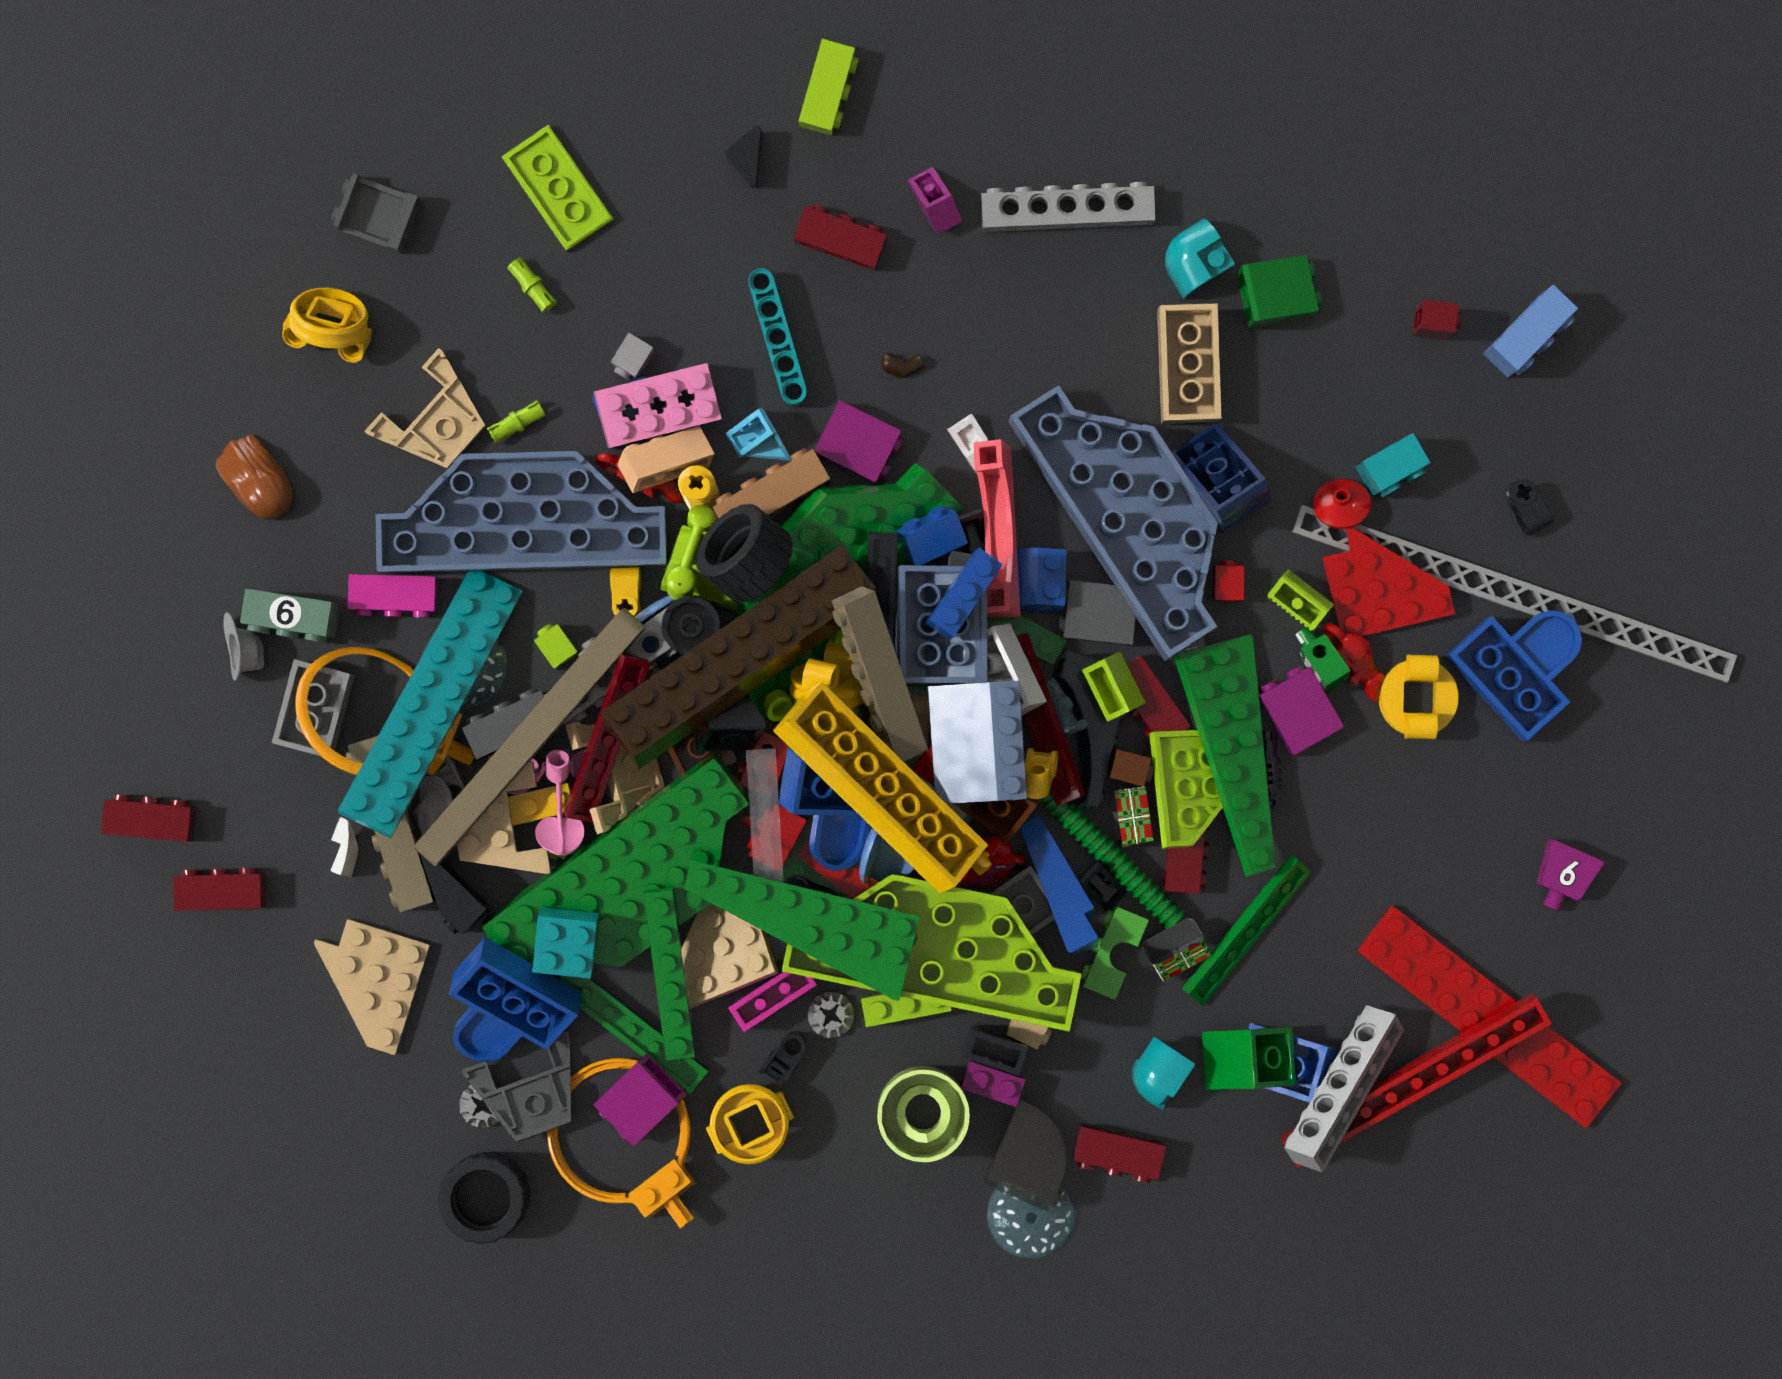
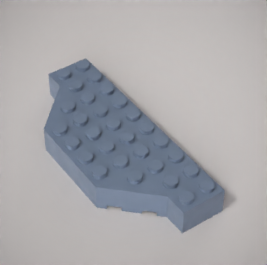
(1131, 511)
(521, 516)

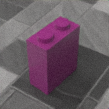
(859, 443)
(1299, 710)
(640, 1099)

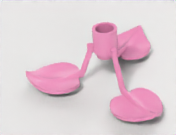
(558, 834)

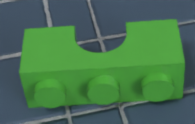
(1120, 927)

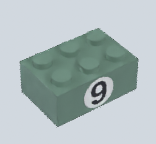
(289, 615)

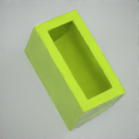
(1113, 686)

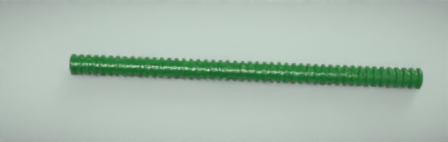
(1112, 858)

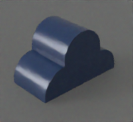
(1223, 476)

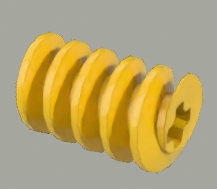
(698, 487)

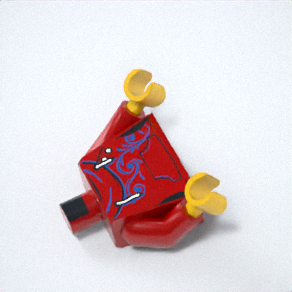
(992, 865)

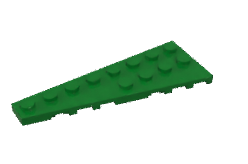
(1226, 711)
(844, 933)

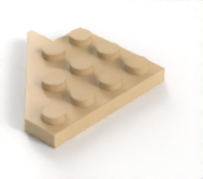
(723, 955)
(376, 979)

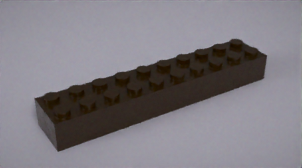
(733, 660)

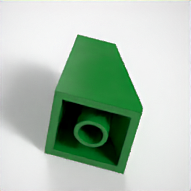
(1278, 291)
(1248, 1058)

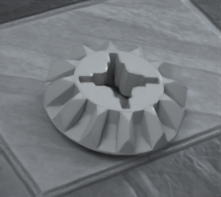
(817, 1017)
(468, 1107)

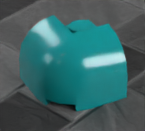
(1196, 258)
(1160, 1072)

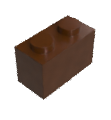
(1130, 768)

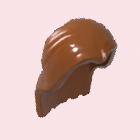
(255, 477)

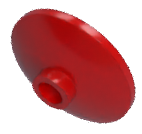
(1342, 513)

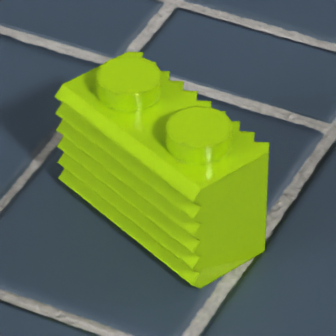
(1300, 600)

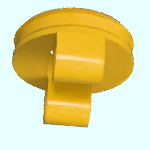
(349, 336)
(833, 672)
(1445, 697)
(774, 1111)

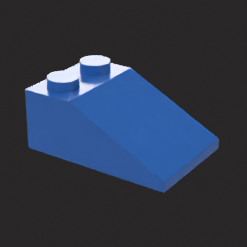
(1042, 579)
(1310, 1067)

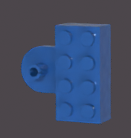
(1517, 670)
(836, 829)
(507, 1003)

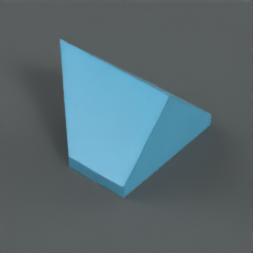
(757, 438)

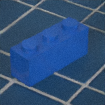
(964, 593)

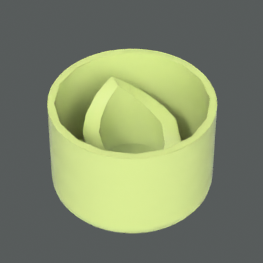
(929, 1143)

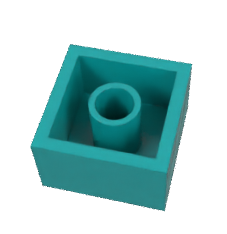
(1397, 462)
(565, 942)

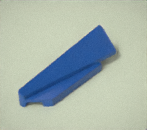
(1061, 887)

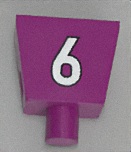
(1566, 873)

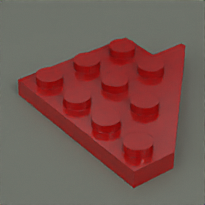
(1381, 590)

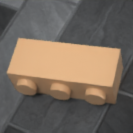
(664, 458)

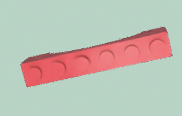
(996, 485)

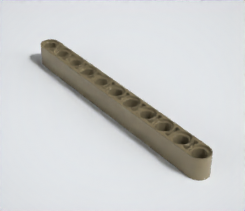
(529, 737)

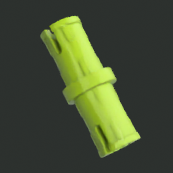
(532, 285)
(516, 422)

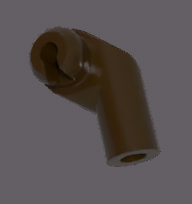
(899, 367)

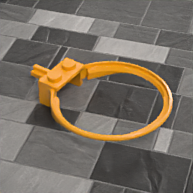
(449, 746)
(659, 1190)

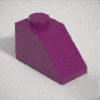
(935, 200)

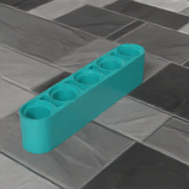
(777, 323)

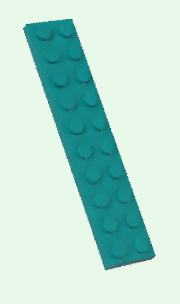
(430, 703)

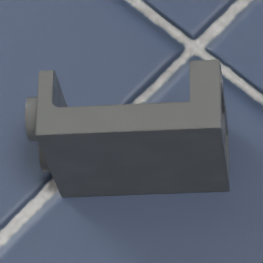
(375, 213)
(1096, 614)

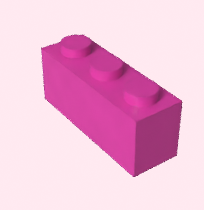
(393, 595)
(769, 998)

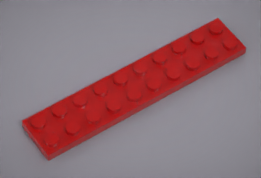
(1468, 998)

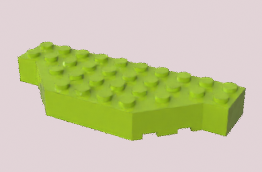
(965, 955)

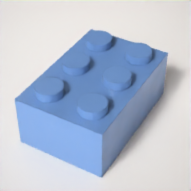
(1531, 332)

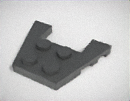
(534, 1102)

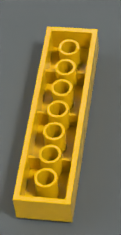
(880, 787)

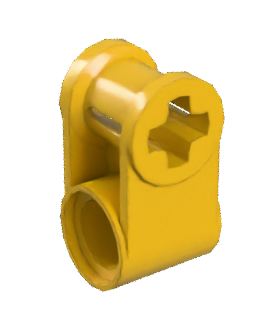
(626, 587)
(1039, 772)

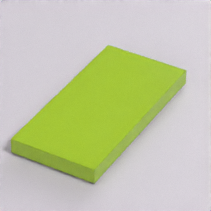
(557, 188)

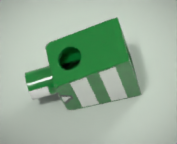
(1331, 669)

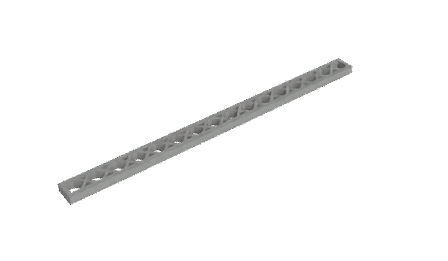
(1537, 592)

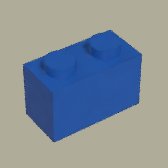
(931, 535)

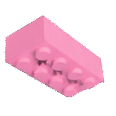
(647, 422)

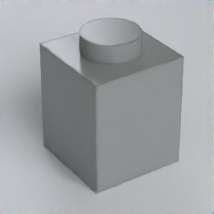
(632, 357)

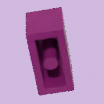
(992, 1083)

